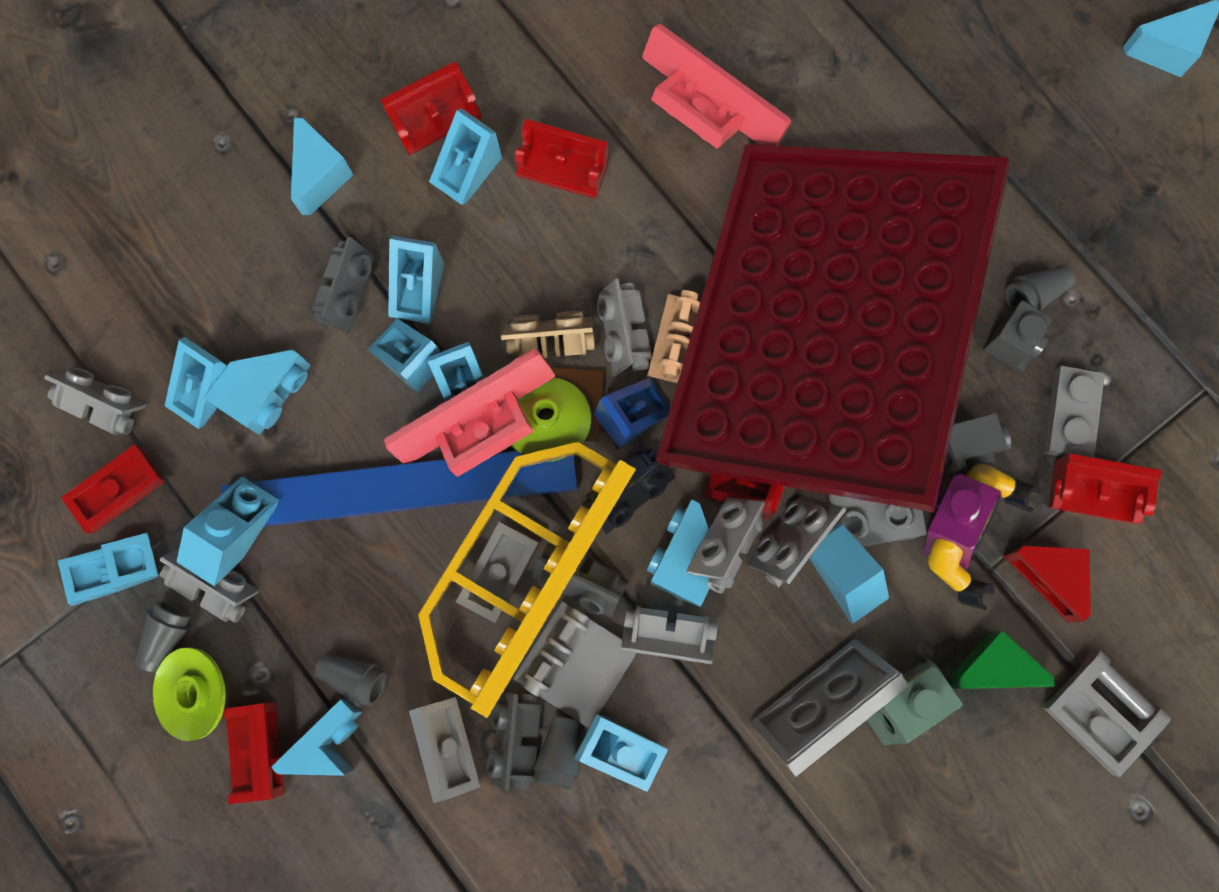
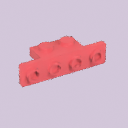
(708, 96)
(476, 420)

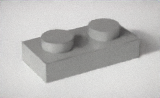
(1074, 412)
(498, 570)
(444, 749)

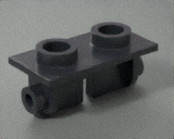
(646, 483)

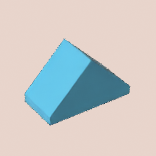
(1174, 40)
(466, 157)
(315, 169)
(413, 278)
(405, 354)
(455, 370)
(190, 380)
(850, 573)

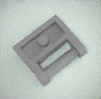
(1097, 723)

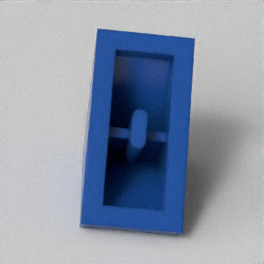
(631, 412)

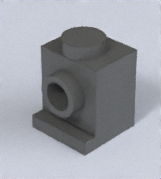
(1020, 336)
(976, 443)

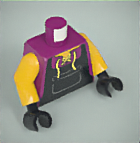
(963, 523)

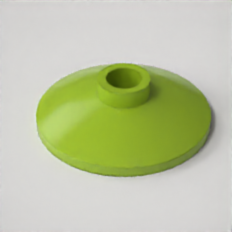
(568, 424)
(189, 694)

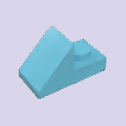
(314, 751)
(621, 752)

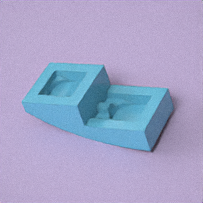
(108, 569)

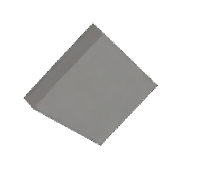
(828, 705)

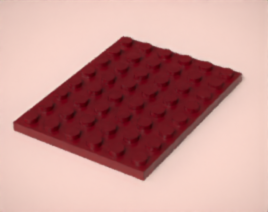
(838, 322)

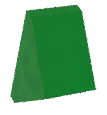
(999, 664)

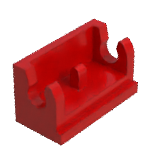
(427, 107)
(561, 159)
(1104, 488)
(253, 751)

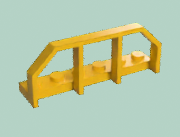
(538, 602)

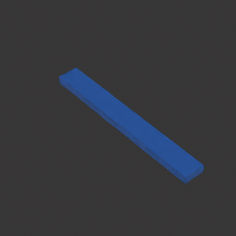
(408, 488)

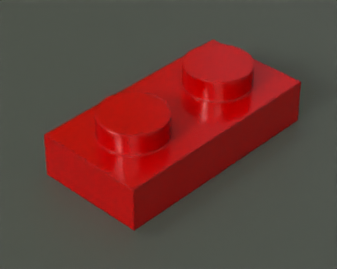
(113, 489)

